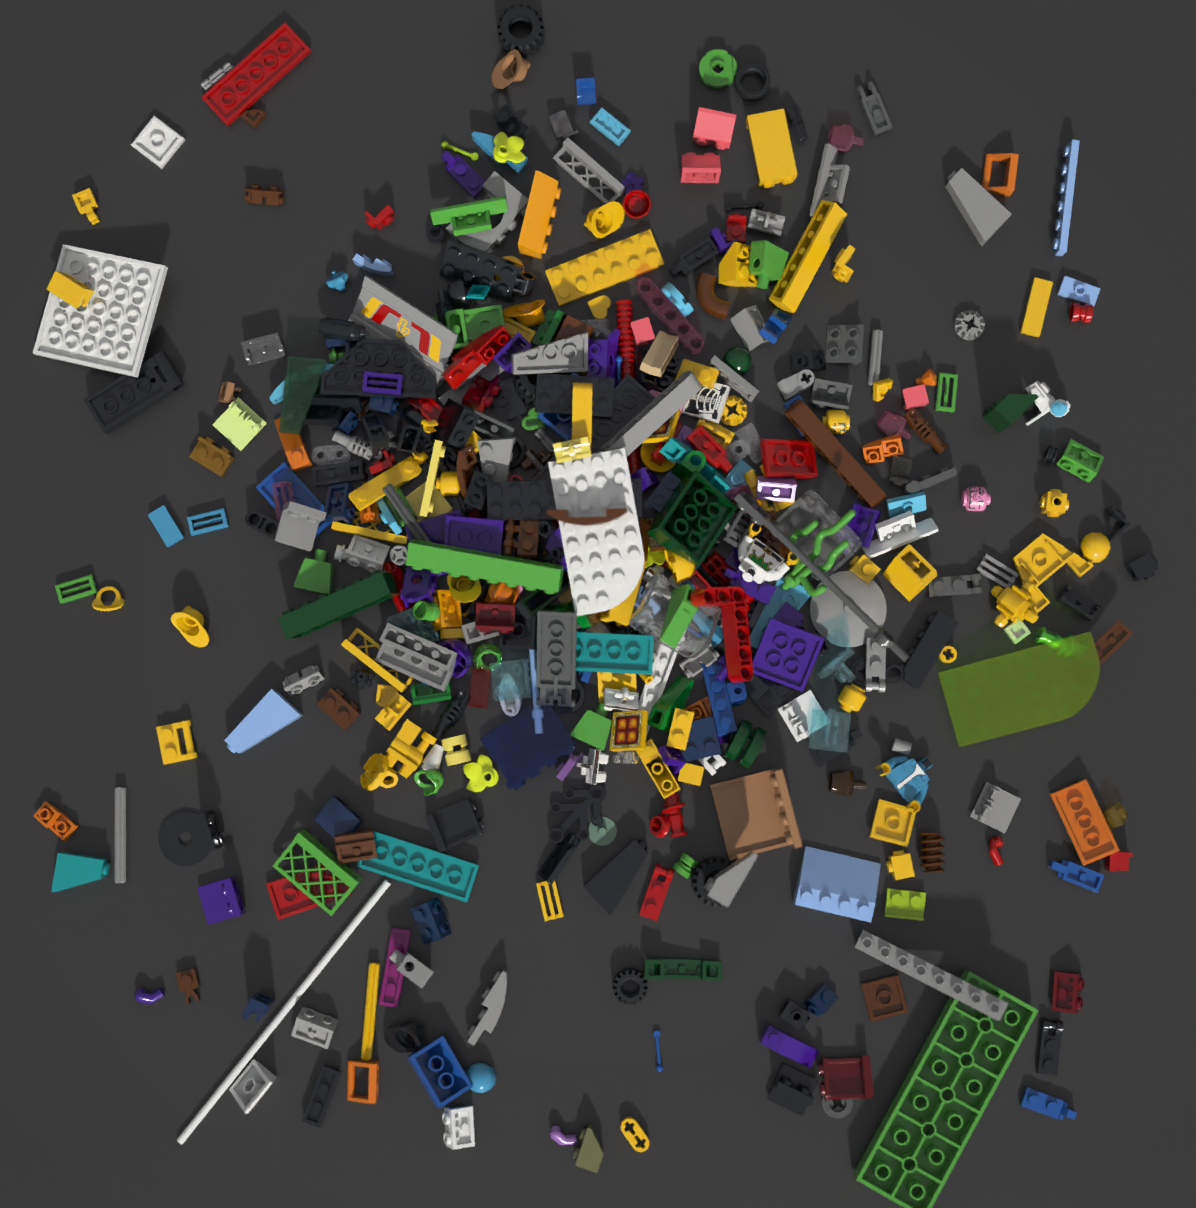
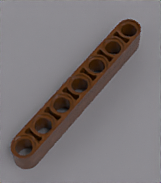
(835, 454)

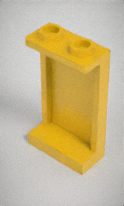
(772, 148)

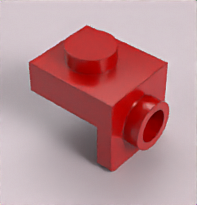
(384, 218)

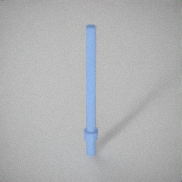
(537, 713)

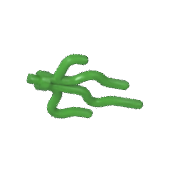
(800, 570)

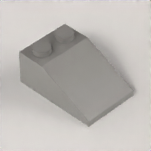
(728, 881)

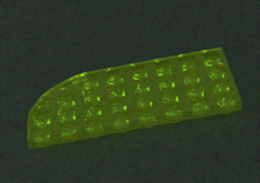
(1021, 688)

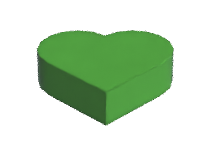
(531, 421)

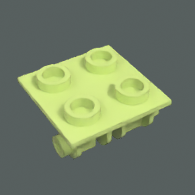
(239, 424)

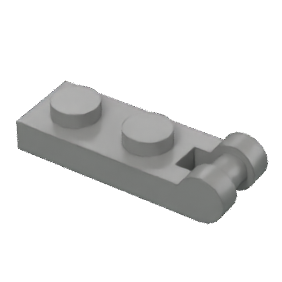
(875, 666)

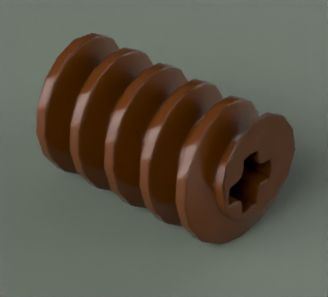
(932, 852)

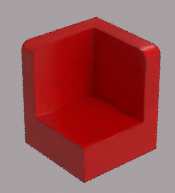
(1118, 861)

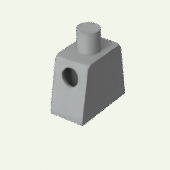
(418, 973)

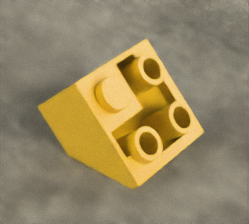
(735, 267)

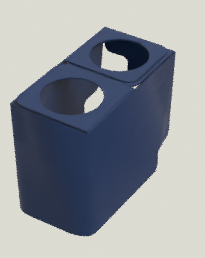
(337, 817)

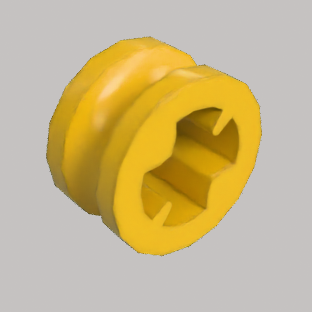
(952, 651)

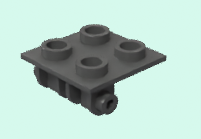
(844, 344)

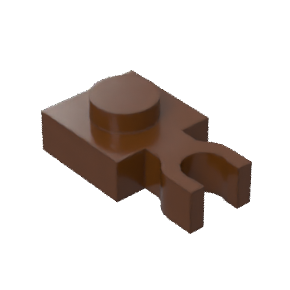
(188, 981)

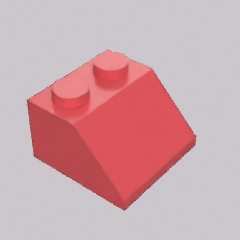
(714, 128)
(700, 168)

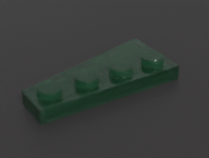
(300, 388)

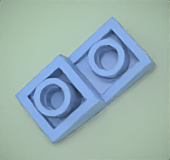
(378, 267)

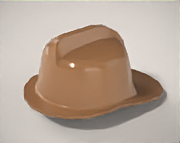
(510, 69)

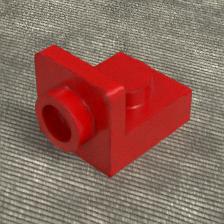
(736, 227)
(381, 466)

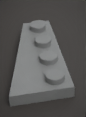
(554, 357)

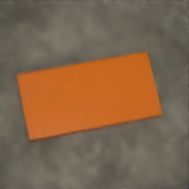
(1084, 822)

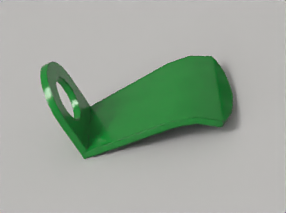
(686, 467)

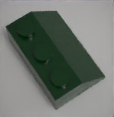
(1007, 409)

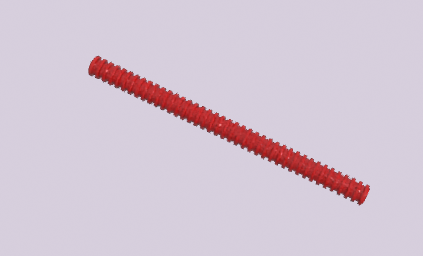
(627, 365)

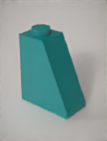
(78, 869)

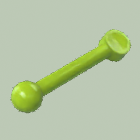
(474, 156)

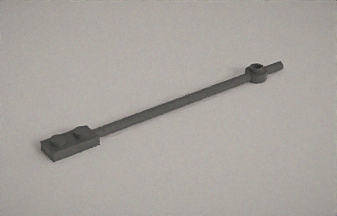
(761, 517)

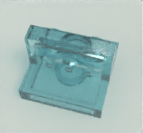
(837, 664)
(829, 730)

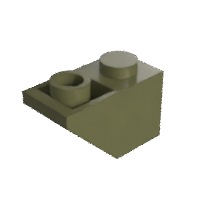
(590, 1151)

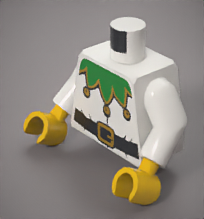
(760, 561)

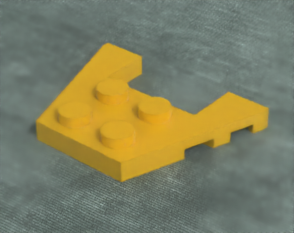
(1043, 559)

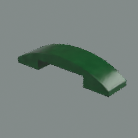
(683, 969)

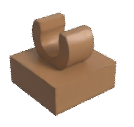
(226, 392)

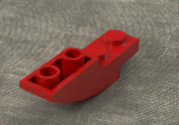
(474, 354)

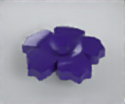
(632, 183)

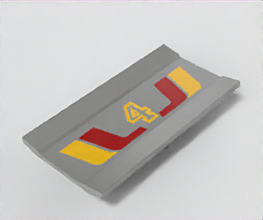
(393, 318)

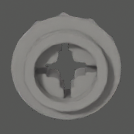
(961, 327)

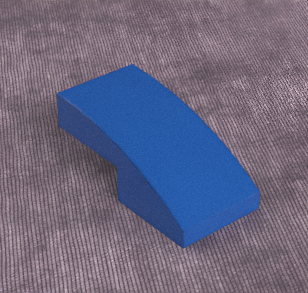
(775, 325)

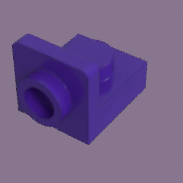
(720, 240)
(672, 758)

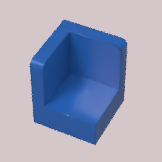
(585, 91)

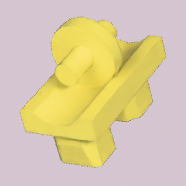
(572, 449)

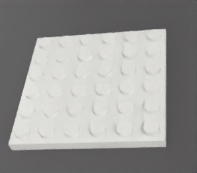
(116, 321)

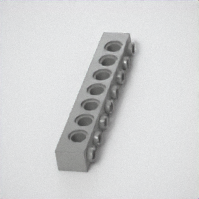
(931, 975)

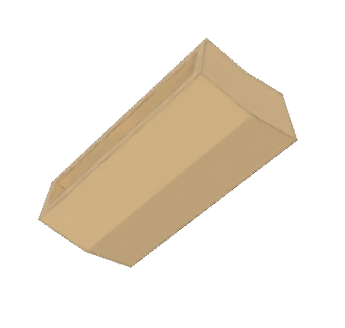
(660, 354)

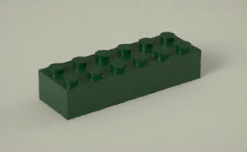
(338, 605)

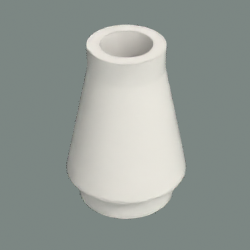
(433, 758)

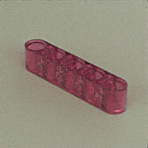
(668, 306)

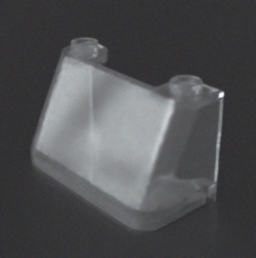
(651, 613)

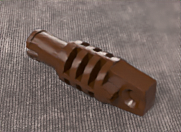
(924, 430)

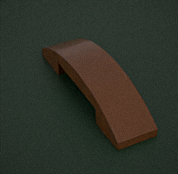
(465, 460)
(611, 515)

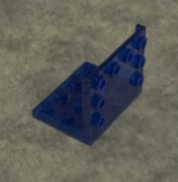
(523, 752)

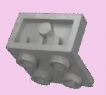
(298, 525)

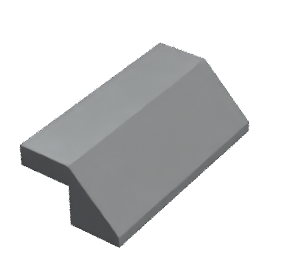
(416, 657)

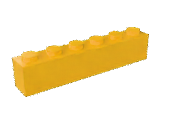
(808, 256)

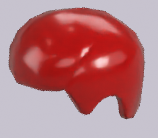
(636, 204)

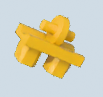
(393, 711)

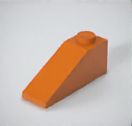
(294, 450)

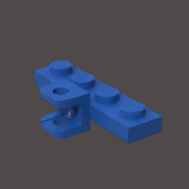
(722, 698)

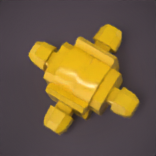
(1014, 604)

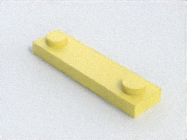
(438, 451)

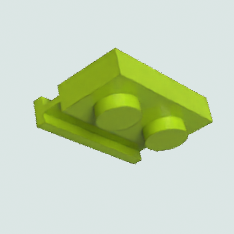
(905, 904)

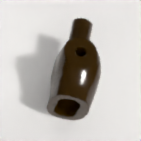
(843, 782)

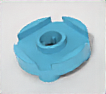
(677, 299)

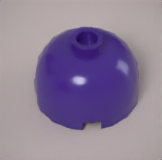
(463, 658)

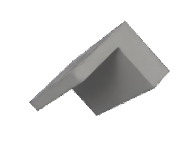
(748, 325)

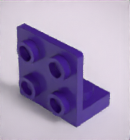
(221, 900)

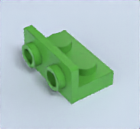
(1080, 461)

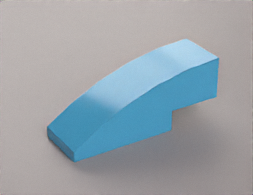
(486, 143)

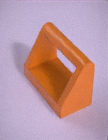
(1010, 174)
(373, 1087)

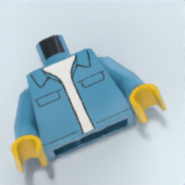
(908, 778)

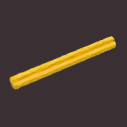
(370, 1011)

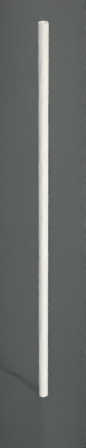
(283, 1012)

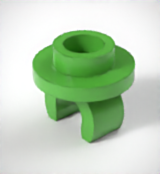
(333, 357)

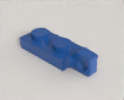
(1078, 875)
(1046, 1104)

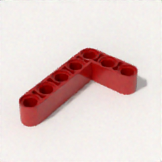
(734, 627)

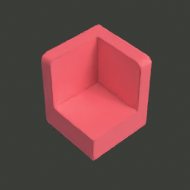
(642, 332)
(915, 397)

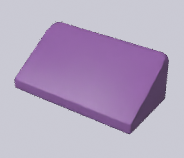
(775, 489)

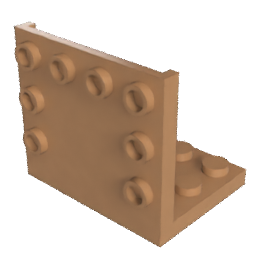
(755, 813)

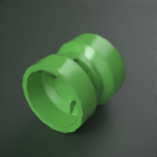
(426, 610)
(682, 868)

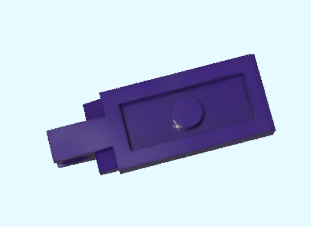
(463, 174)
(761, 592)

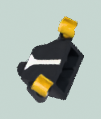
(409, 432)

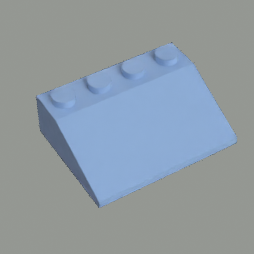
(837, 884)

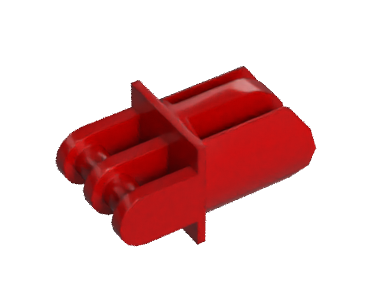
(719, 569)

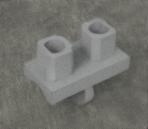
(766, 222)

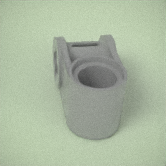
(793, 385)

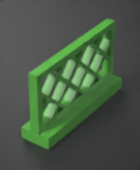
(324, 857)

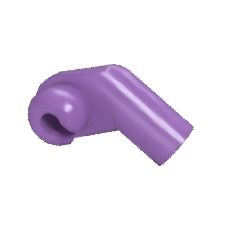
(560, 1138)

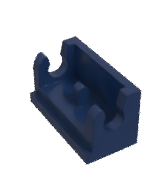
(258, 1004)

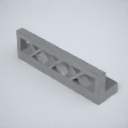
(591, 166)

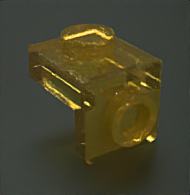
(1115, 816)

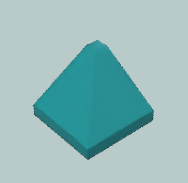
(478, 292)

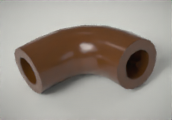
(707, 298)

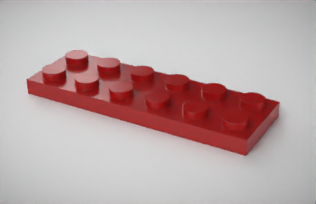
(256, 74)

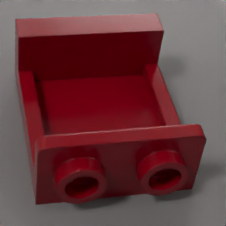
(846, 1078)

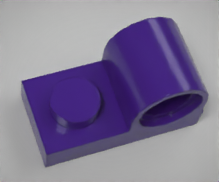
(648, 477)

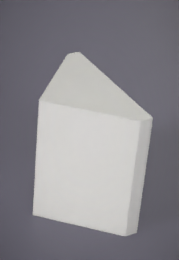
(252, 1085)

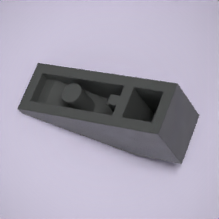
(492, 423)

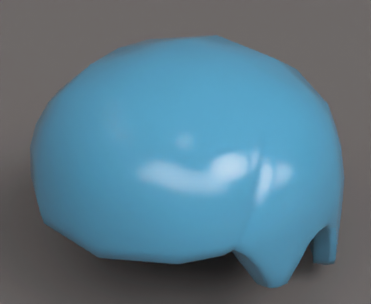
(481, 1077)

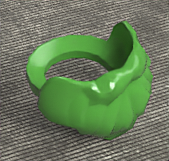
(485, 649)
(435, 776)

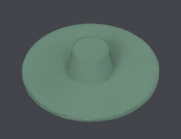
(602, 834)

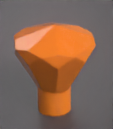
(927, 378)

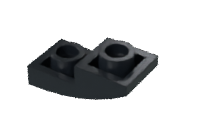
(669, 374)

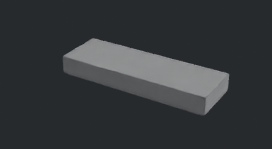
(733, 379)

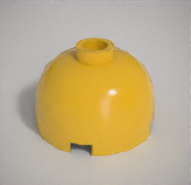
(681, 567)

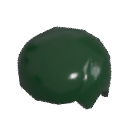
(738, 359)

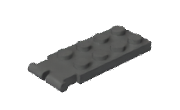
(556, 657)

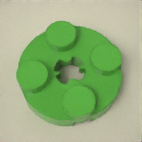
(725, 61)

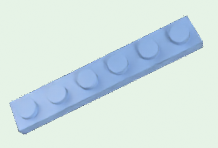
(1067, 190)

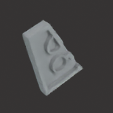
(496, 457)

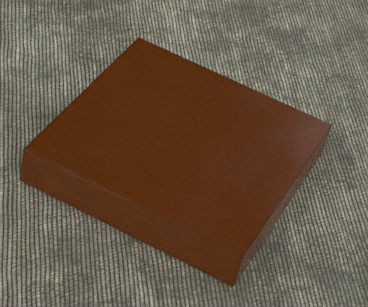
(884, 997)

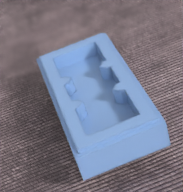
(1078, 291)

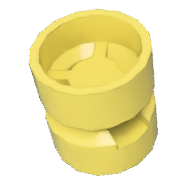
(456, 757)

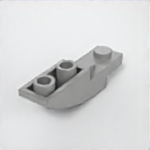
(494, 1001)

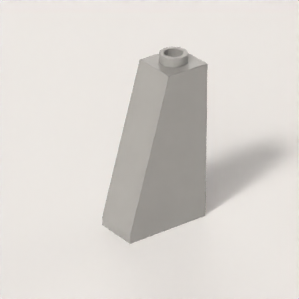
(976, 205)

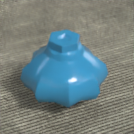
(337, 280)

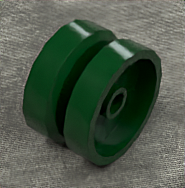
(748, 745)

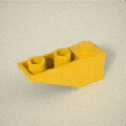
(658, 769)

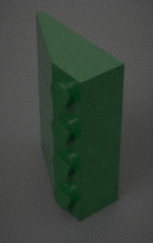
(692, 518)

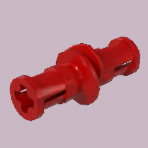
(674, 815)

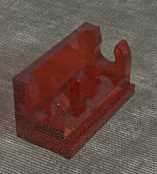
(480, 688)

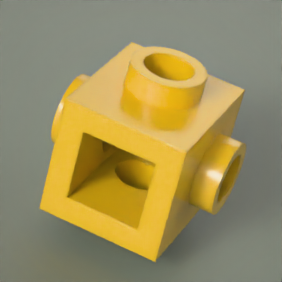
(1047, 503)

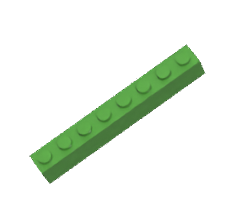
(484, 565)

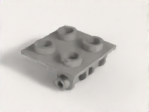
(995, 807)

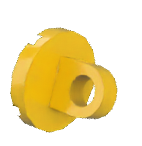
(375, 771)

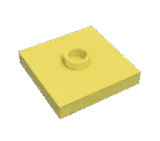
(440, 503)

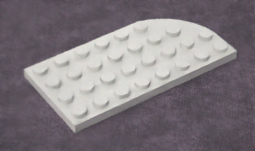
(604, 558)

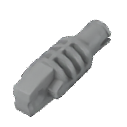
(356, 445)

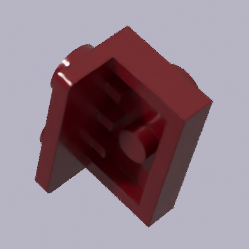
(495, 616)

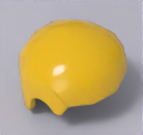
(1095, 547)

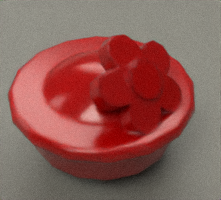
(659, 825)

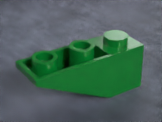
(672, 698)

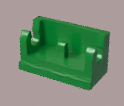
(427, 694)

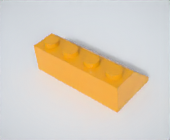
(538, 215)

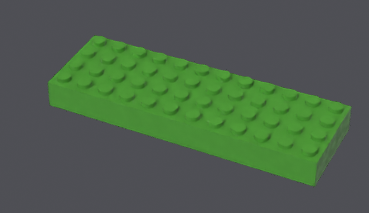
(943, 1098)

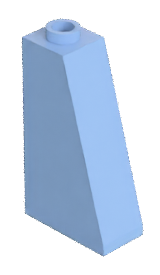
(263, 721)

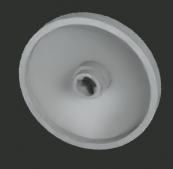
(837, 621)

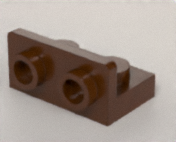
(338, 708)

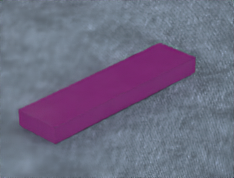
(393, 978)

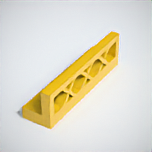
(368, 532)
(365, 658)

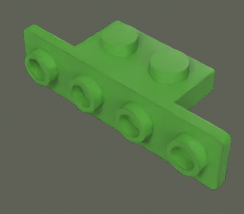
(469, 216)

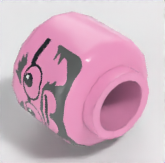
(975, 498)

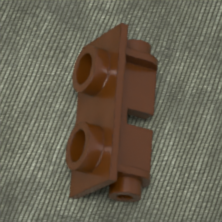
(272, 194)

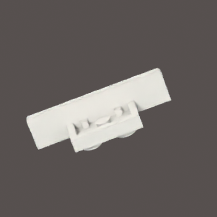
(899, 532)

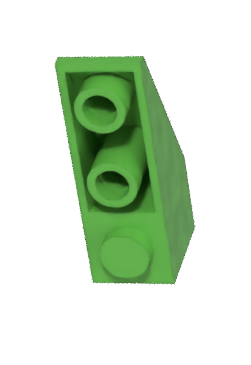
(678, 615)

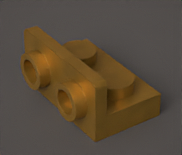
(211, 456)

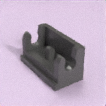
(263, 348)

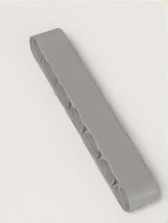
(654, 414)

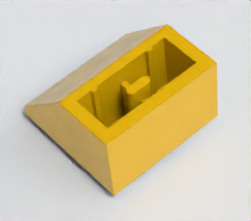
(909, 572)

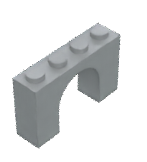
(516, 204)

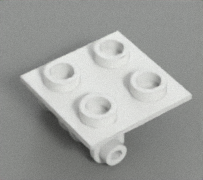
(798, 714)

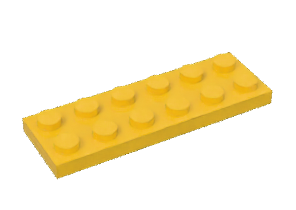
(604, 268)

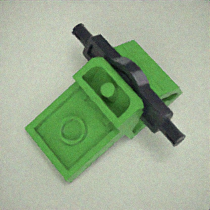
(467, 323)

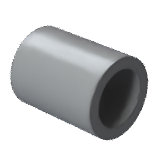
(901, 746)

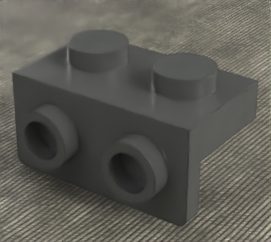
(831, 393)

